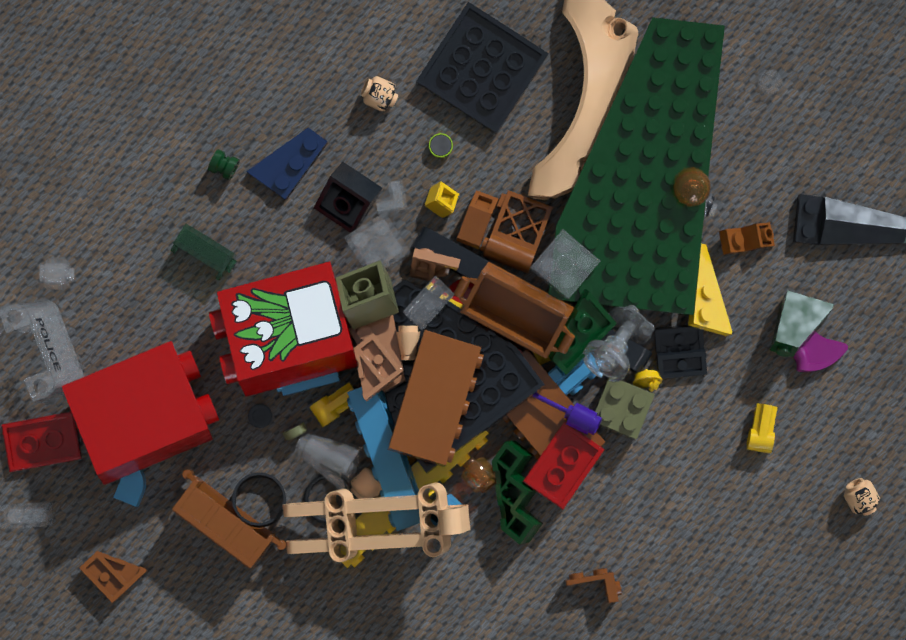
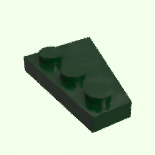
(588, 323)

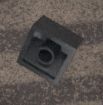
(347, 197)

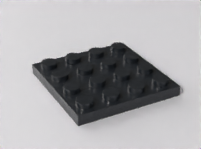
(482, 67)

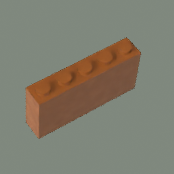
(435, 399)
(537, 420)

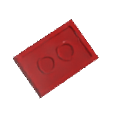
(41, 441)
(563, 465)

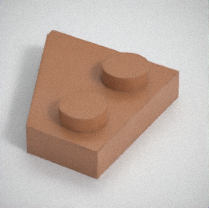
(429, 264)
(375, 366)

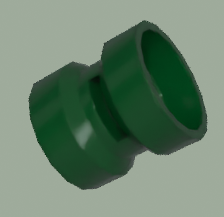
(225, 165)

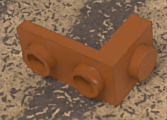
(612, 587)

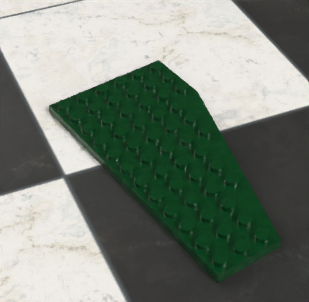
(626, 194)

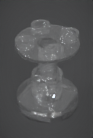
(609, 356)

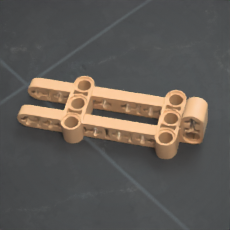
(451, 521)

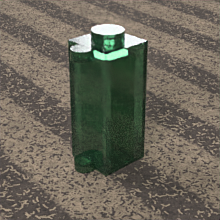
(205, 250)

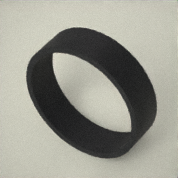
(245, 479)

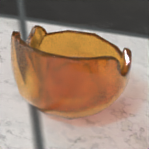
(691, 186)

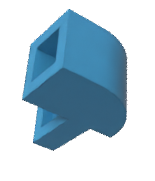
(131, 488)

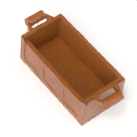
(516, 310)
(218, 521)

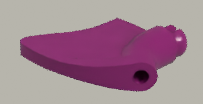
(818, 353)

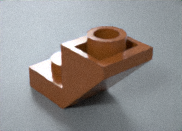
(477, 219)
(746, 238)

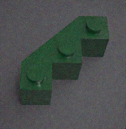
(513, 493)

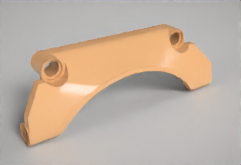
(606, 61)

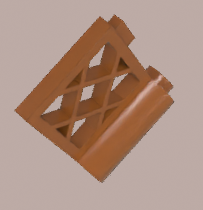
(511, 250)

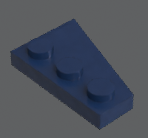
(289, 163)

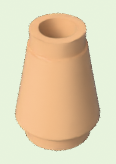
(408, 341)

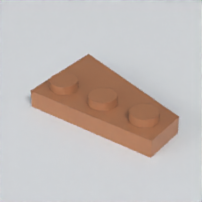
(386, 333)

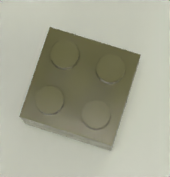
(366, 295)
(623, 407)

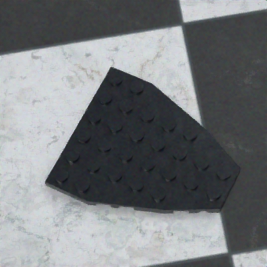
(501, 382)

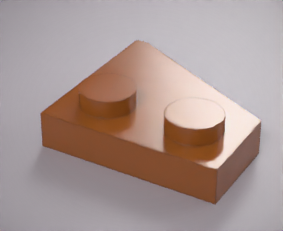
(111, 574)

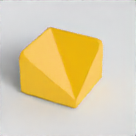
(441, 199)

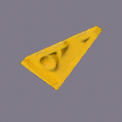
(709, 305)

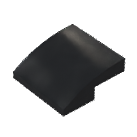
(680, 351)

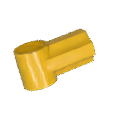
(331, 406)
(761, 434)

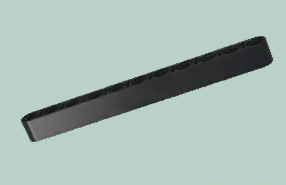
(472, 265)

